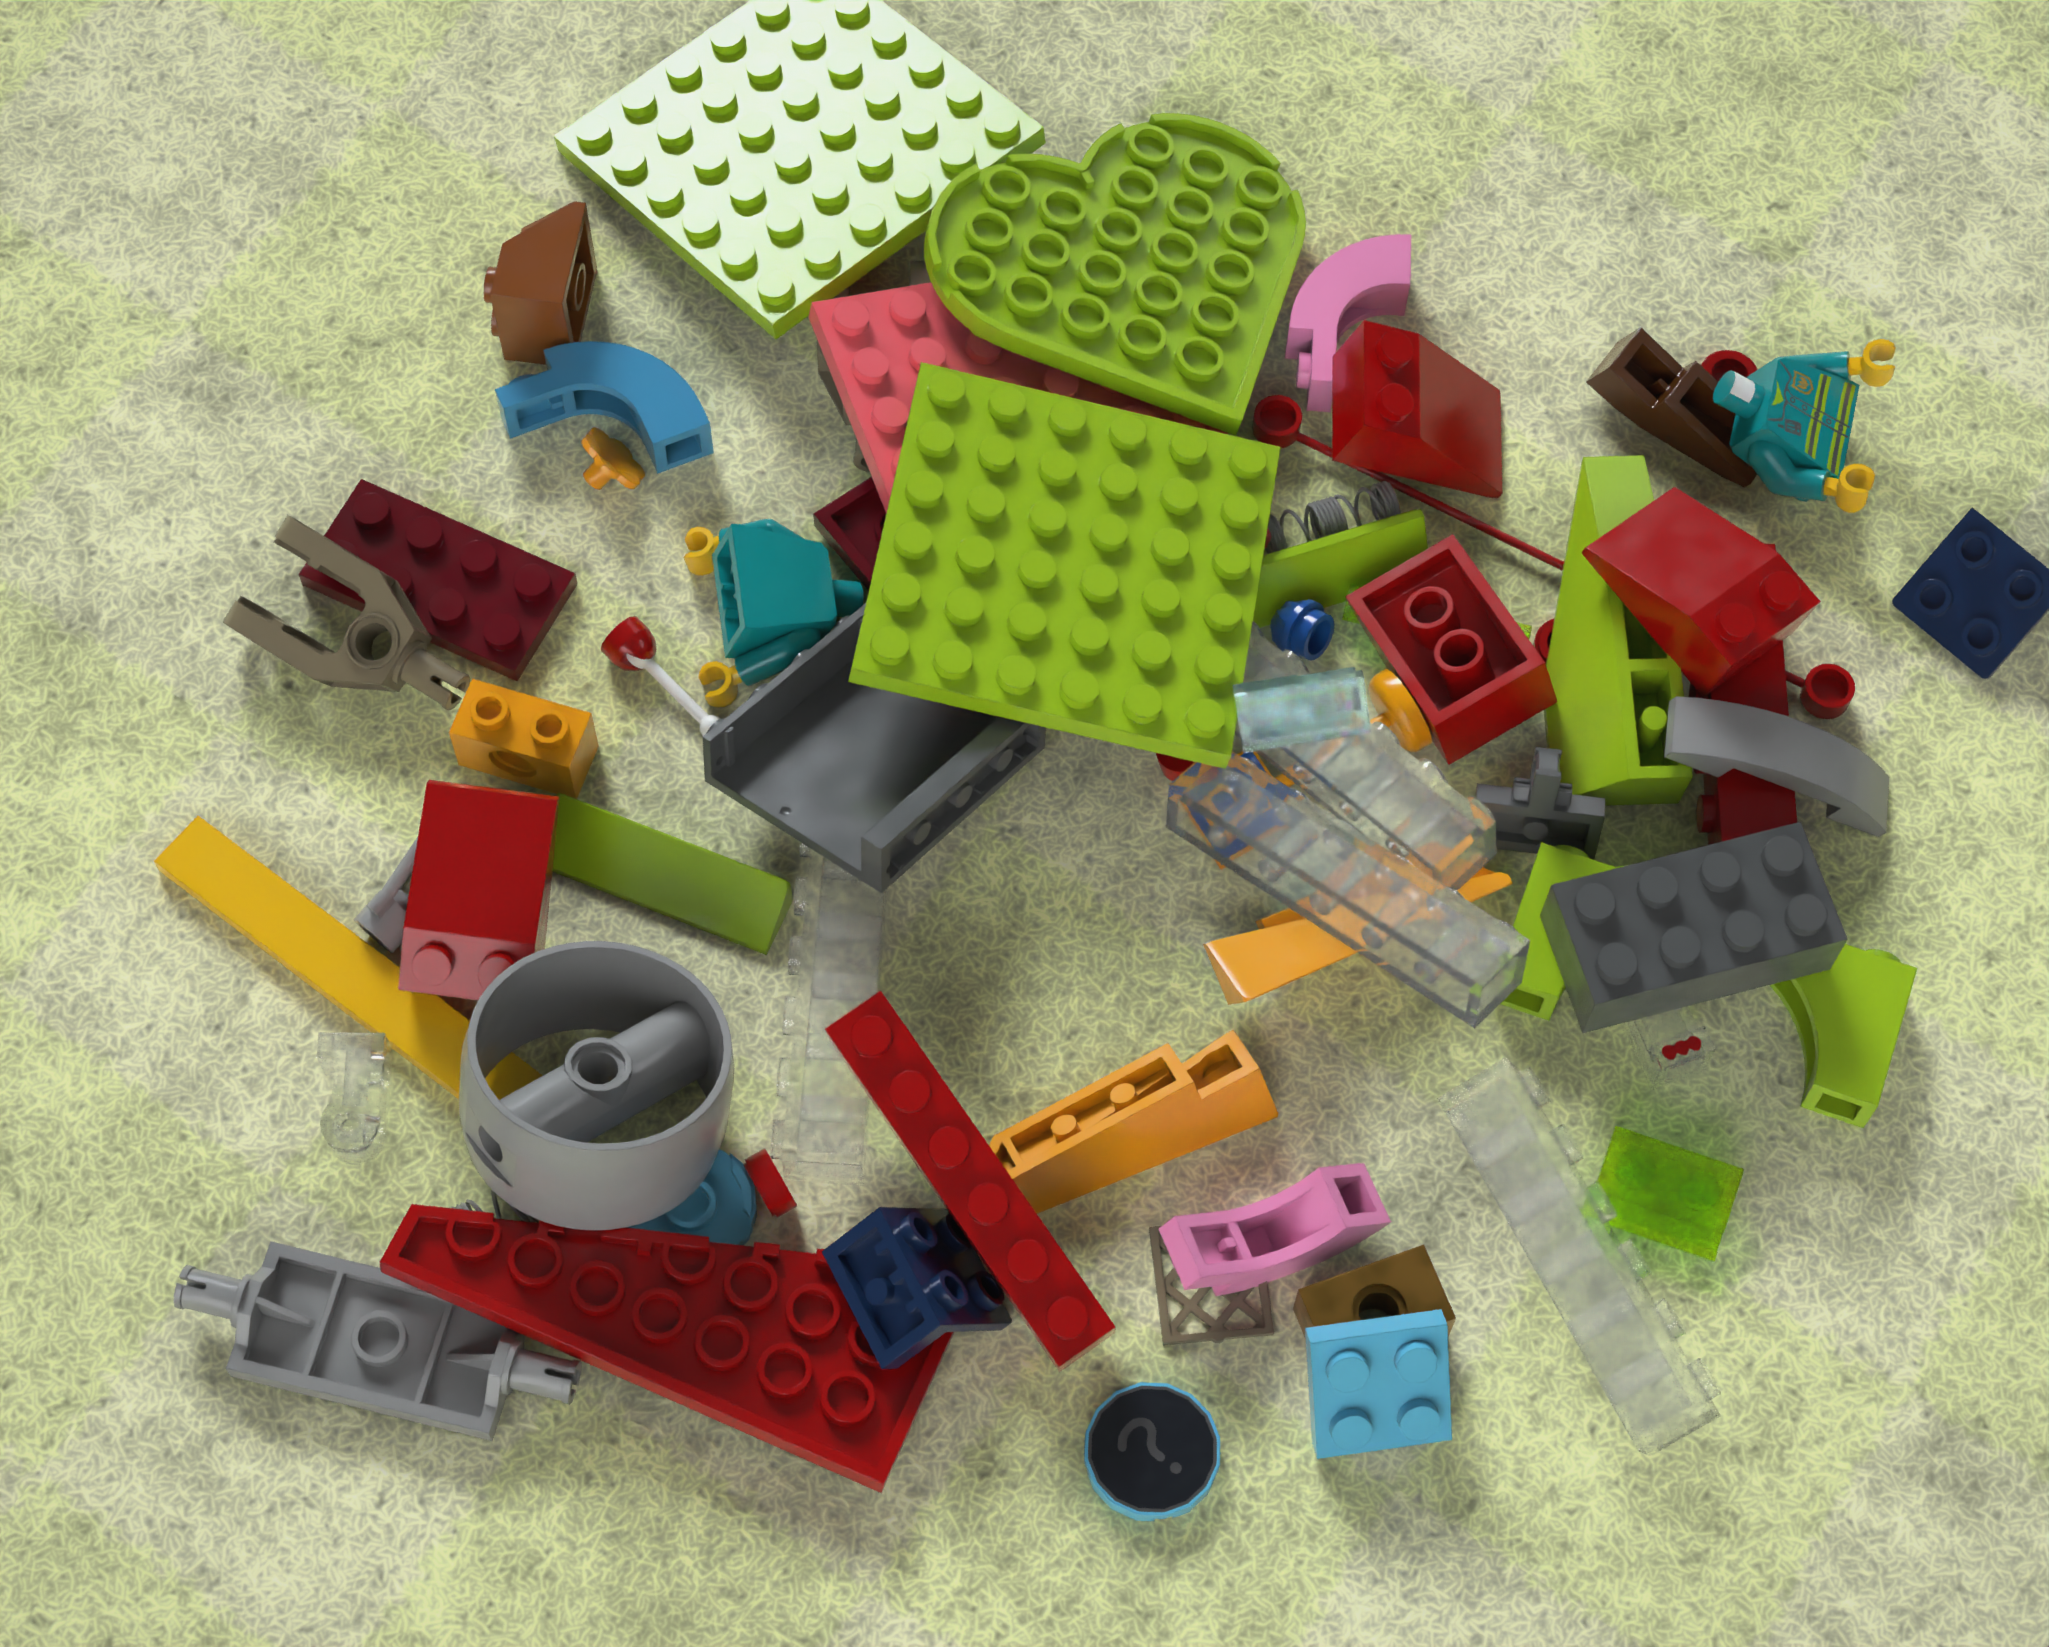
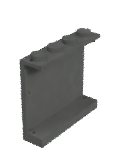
(860, 767)

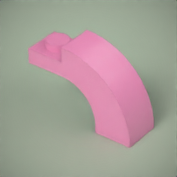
(1341, 291)
(1278, 1234)

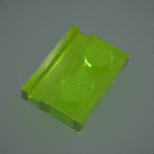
(1668, 1192)

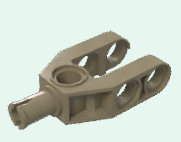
(353, 663)

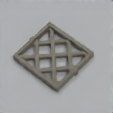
(1217, 1332)

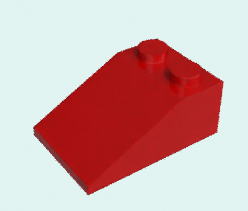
(1414, 412)
(1701, 587)
(1453, 648)
(476, 887)

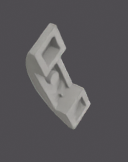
(1783, 751)

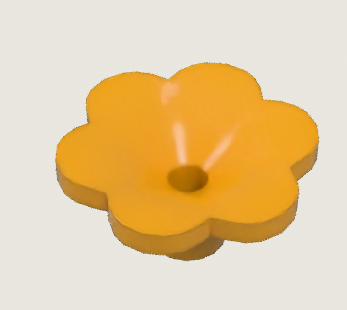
(611, 460)

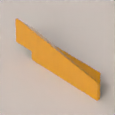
(1293, 947)
(1135, 1121)

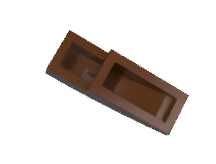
(1670, 403)

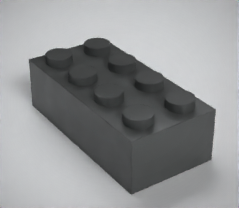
(1692, 927)

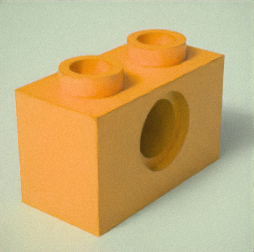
(524, 738)

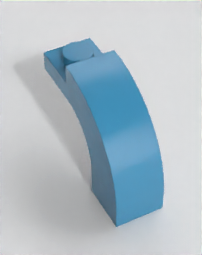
(615, 384)

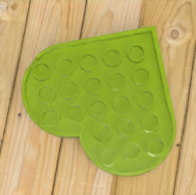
(1128, 269)

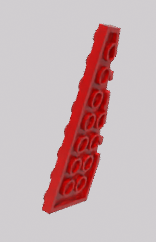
(707, 1324)

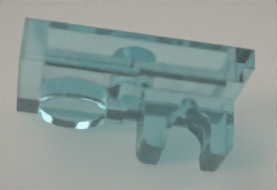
(1301, 709)

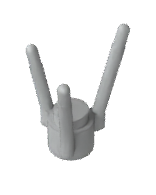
(385, 913)

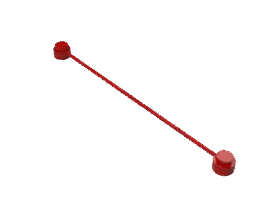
(1278, 423)

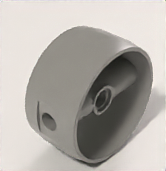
(536, 1138)

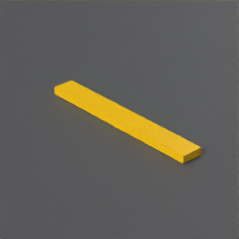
(327, 956)

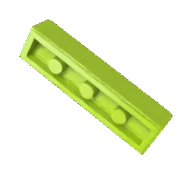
(1329, 564)
(669, 875)

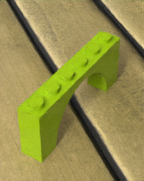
(1842, 1015)

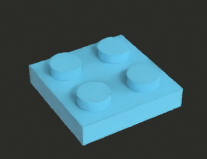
(1379, 1383)

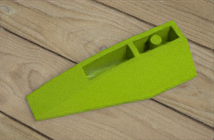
(1604, 664)

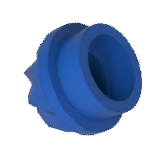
(1302, 628)

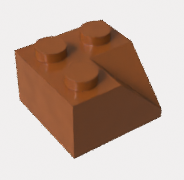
(543, 284)

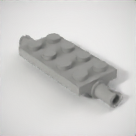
(372, 1342)

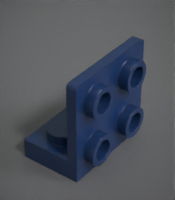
(1977, 594)
(912, 1281)

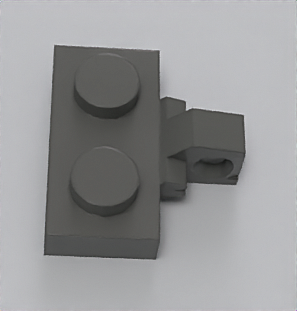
(1543, 810)

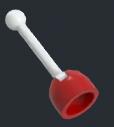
(633, 649)

